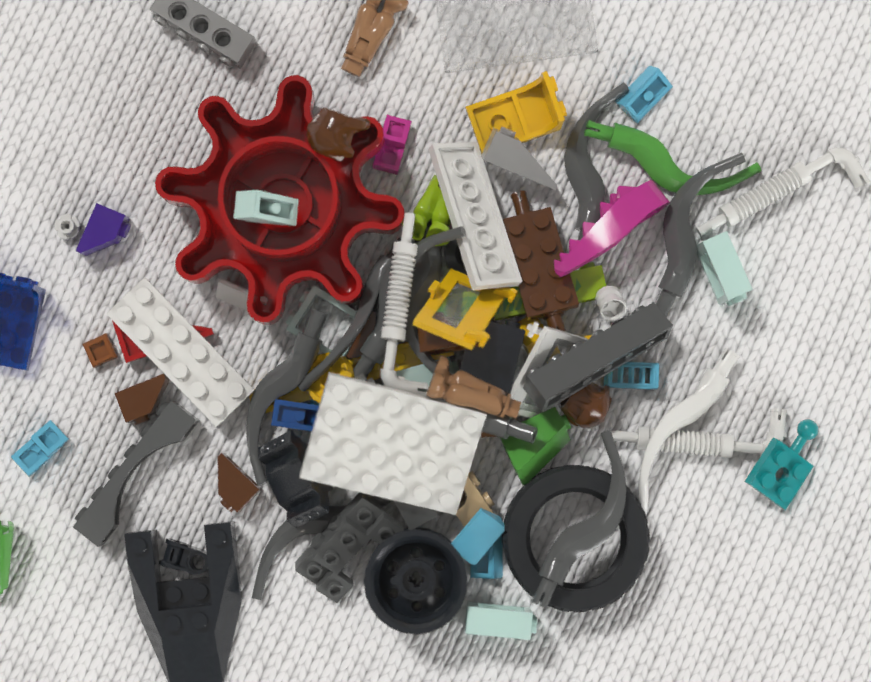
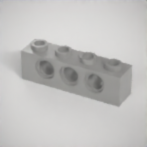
(233, 54)

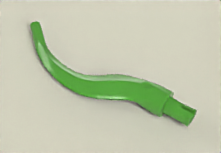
(657, 160)

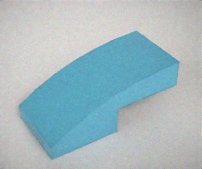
(39, 448)

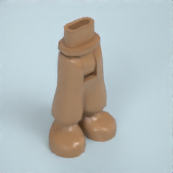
(369, 32)
(470, 391)

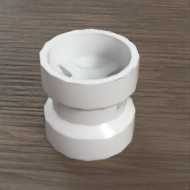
(610, 303)

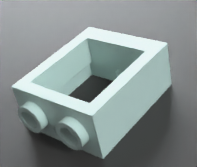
(723, 269)
(307, 299)
(500, 620)

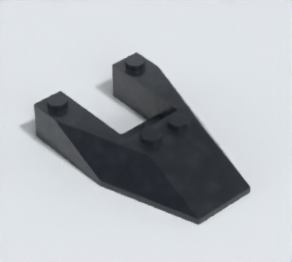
(192, 618)

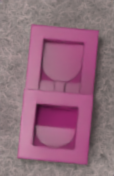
(395, 136)

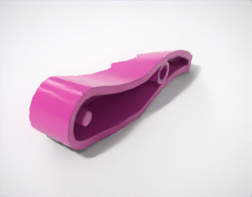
(624, 213)

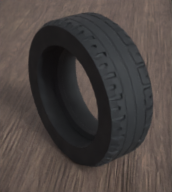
(590, 594)

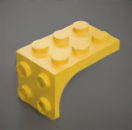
(528, 111)

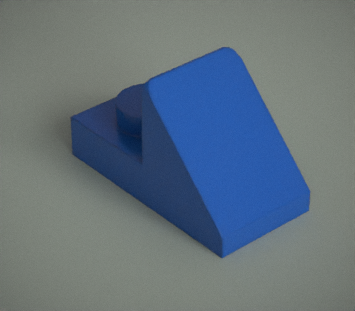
(294, 415)

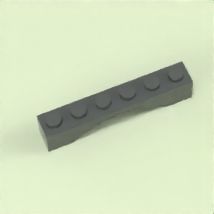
(102, 515)

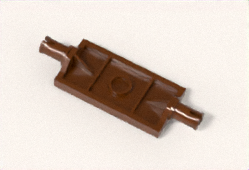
(535, 248)

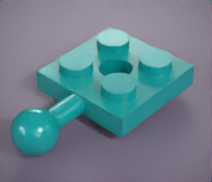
(778, 456)

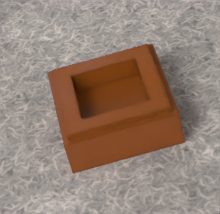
(100, 350)

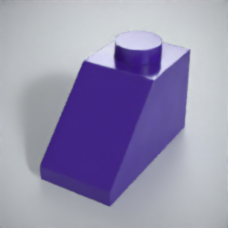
(103, 230)

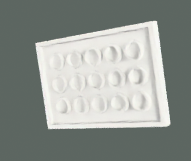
(392, 444)

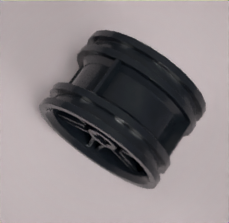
(398, 611)

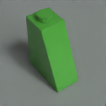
(531, 458)

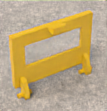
(460, 312)

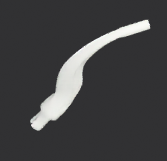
(684, 413)

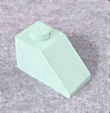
(265, 208)

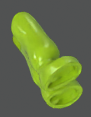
(431, 208)

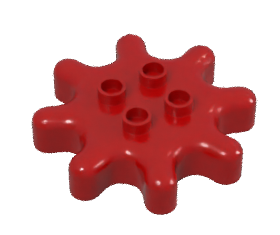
(278, 160)

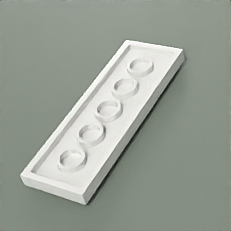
(474, 206)
(180, 352)

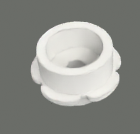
(65, 233)

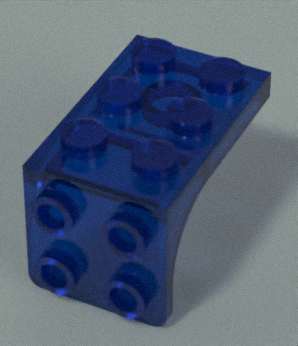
(19, 319)

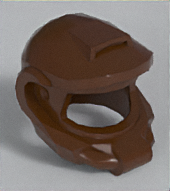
(332, 133)
(588, 406)

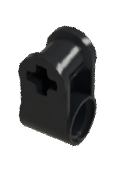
(181, 555)

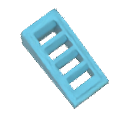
(654, 376)

